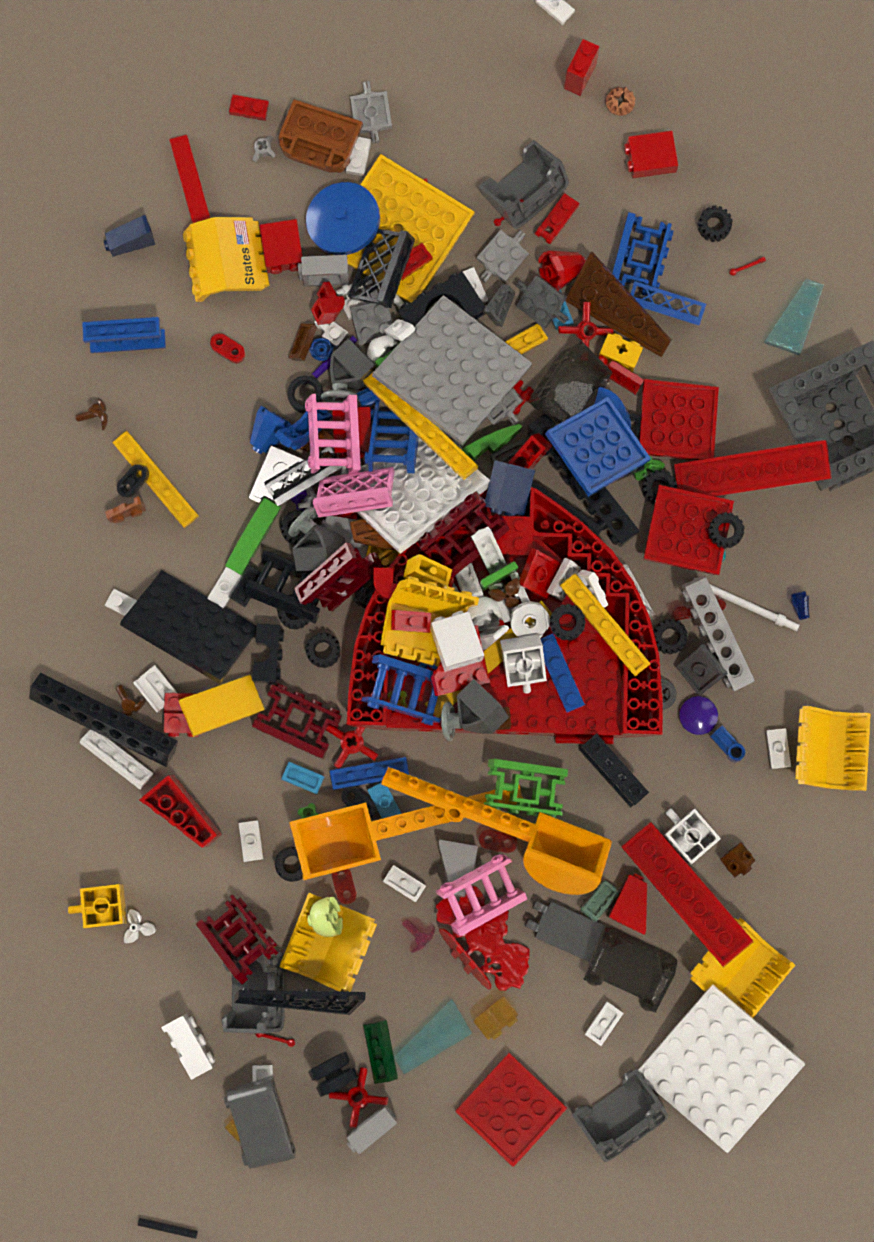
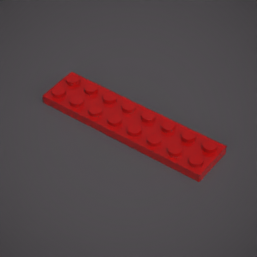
(755, 470)
(687, 895)

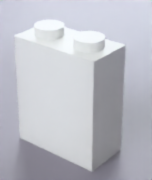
(456, 641)

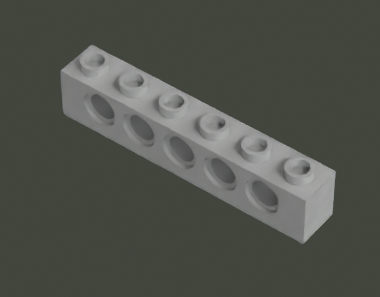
(743, 674)

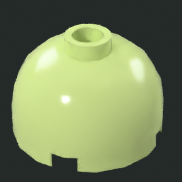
(324, 917)

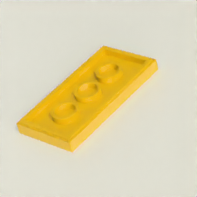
(221, 705)

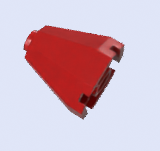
(560, 267)

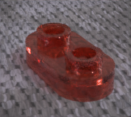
(498, 841)
(343, 885)

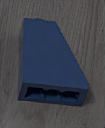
(129, 237)

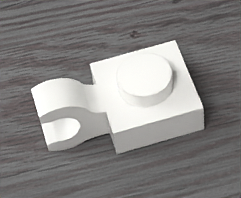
(333, 333)

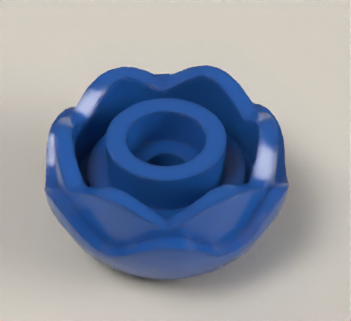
(327, 348)

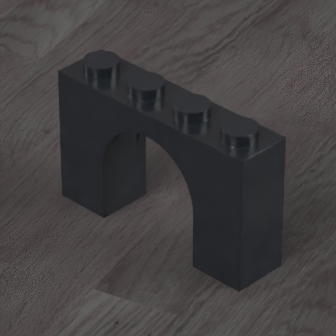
(456, 289)

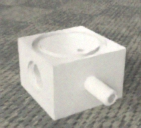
(523, 661)
(690, 835)

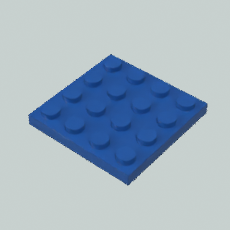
(598, 446)

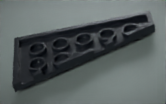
(306, 1000)

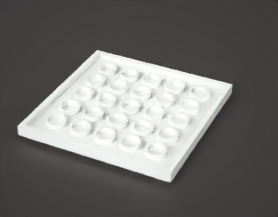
(418, 497)
(720, 1068)

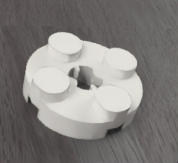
(535, 611)

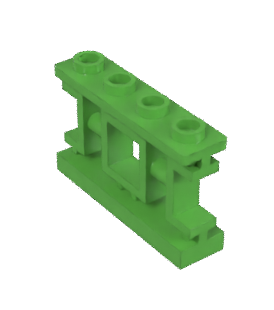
(526, 773)

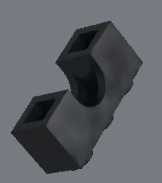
(268, 671)

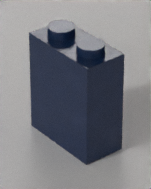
(509, 489)

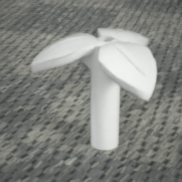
(134, 919)

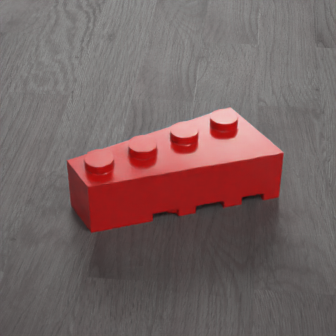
(180, 810)

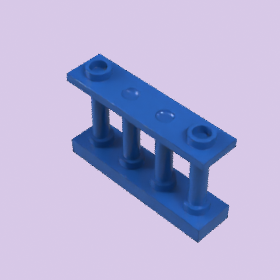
(124, 335)
(410, 445)
(402, 669)

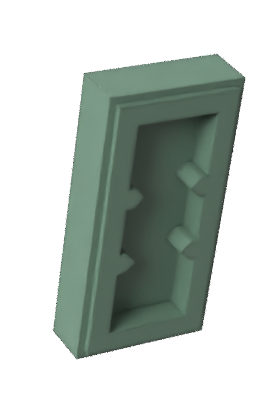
(600, 901)

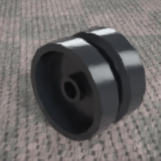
(334, 1076)

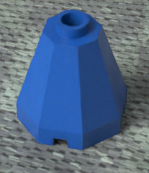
(265, 428)

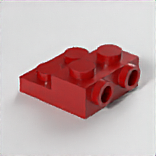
(173, 715)

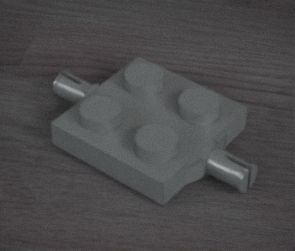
(541, 301)

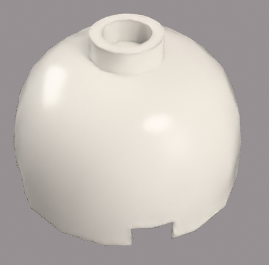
(380, 347)
(486, 613)

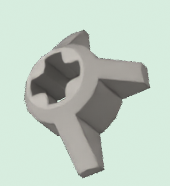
(265, 150)
(308, 500)

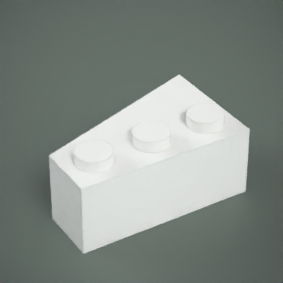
(189, 1045)

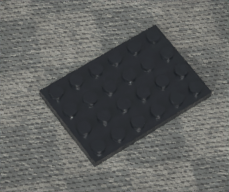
(189, 626)

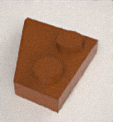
(122, 511)
(366, 534)

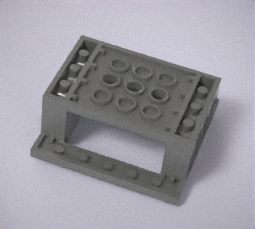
(803, 408)

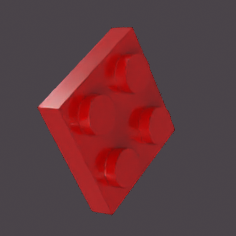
(538, 573)

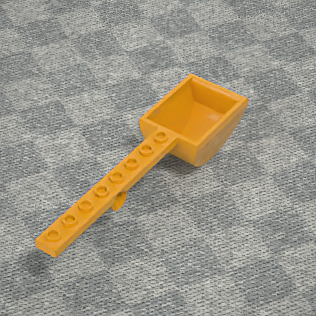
(349, 837)
(557, 852)

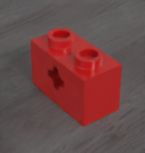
(531, 452)

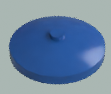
(343, 218)

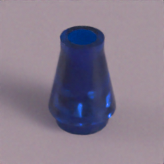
(801, 604)

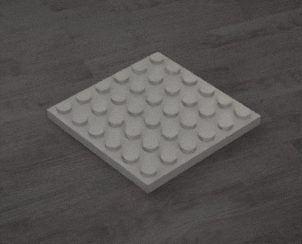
(452, 370)

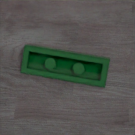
(380, 1052)

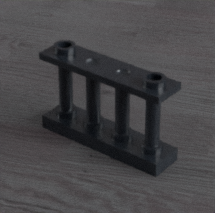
(274, 597)
(613, 771)

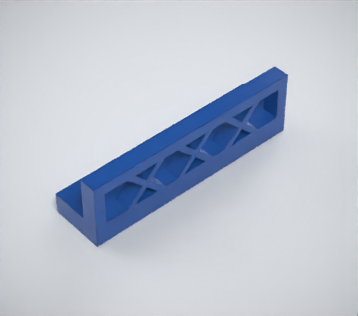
(669, 311)

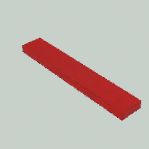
(189, 178)

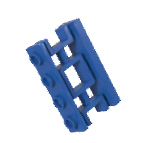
(626, 252)

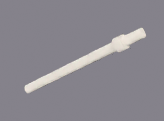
(778, 619)

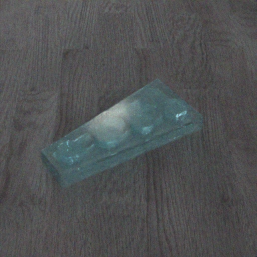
(795, 322)
(436, 1036)

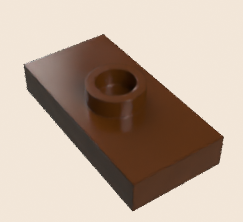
(302, 342)

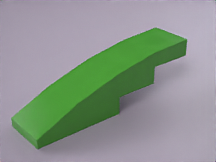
(491, 442)
(253, 536)

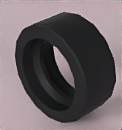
(300, 381)

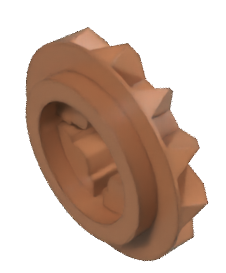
(625, 107)

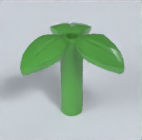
(652, 465)

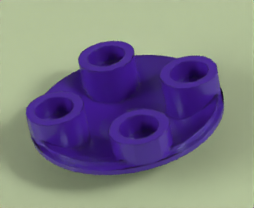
(698, 715)

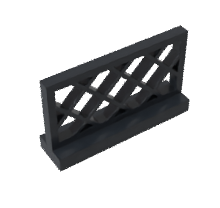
(394, 268)

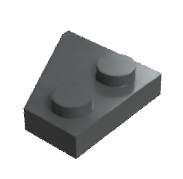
(500, 304)

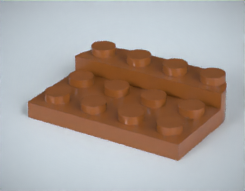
(318, 137)

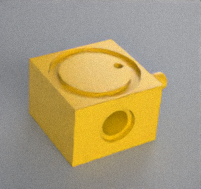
(101, 906)

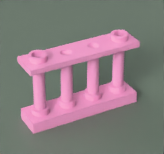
(349, 425)
(496, 905)

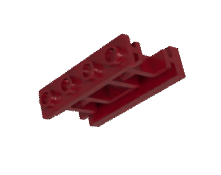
(454, 521)
(323, 582)
(291, 734)
(225, 948)

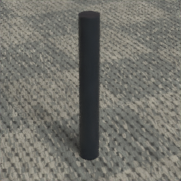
(167, 1228)

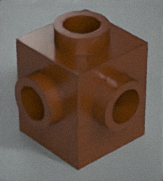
(738, 860)

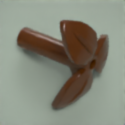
(95, 410)
(511, 587)
(128, 704)

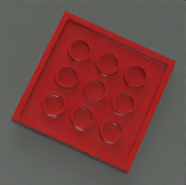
(678, 419)
(680, 530)
(511, 1109)

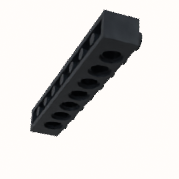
(605, 499)
(102, 719)

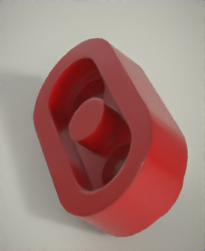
(227, 347)

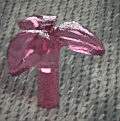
(420, 938)

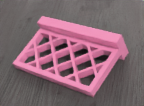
(357, 499)

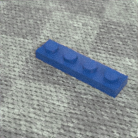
(561, 674)
(365, 773)

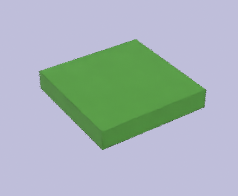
(498, 576)

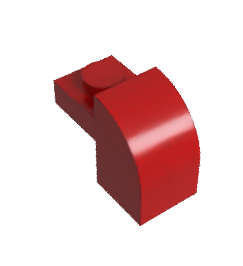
(327, 305)
(384, 582)

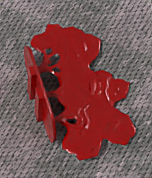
(489, 941)

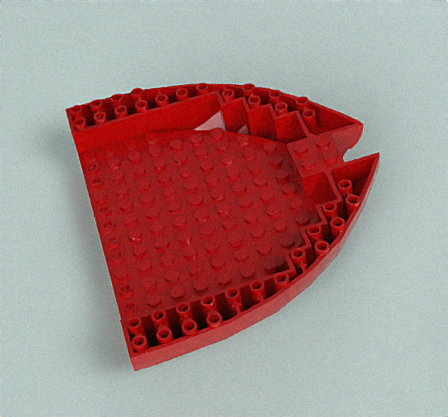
(612, 696)

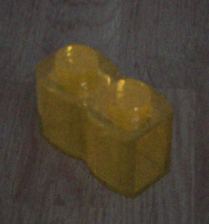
(496, 1017)

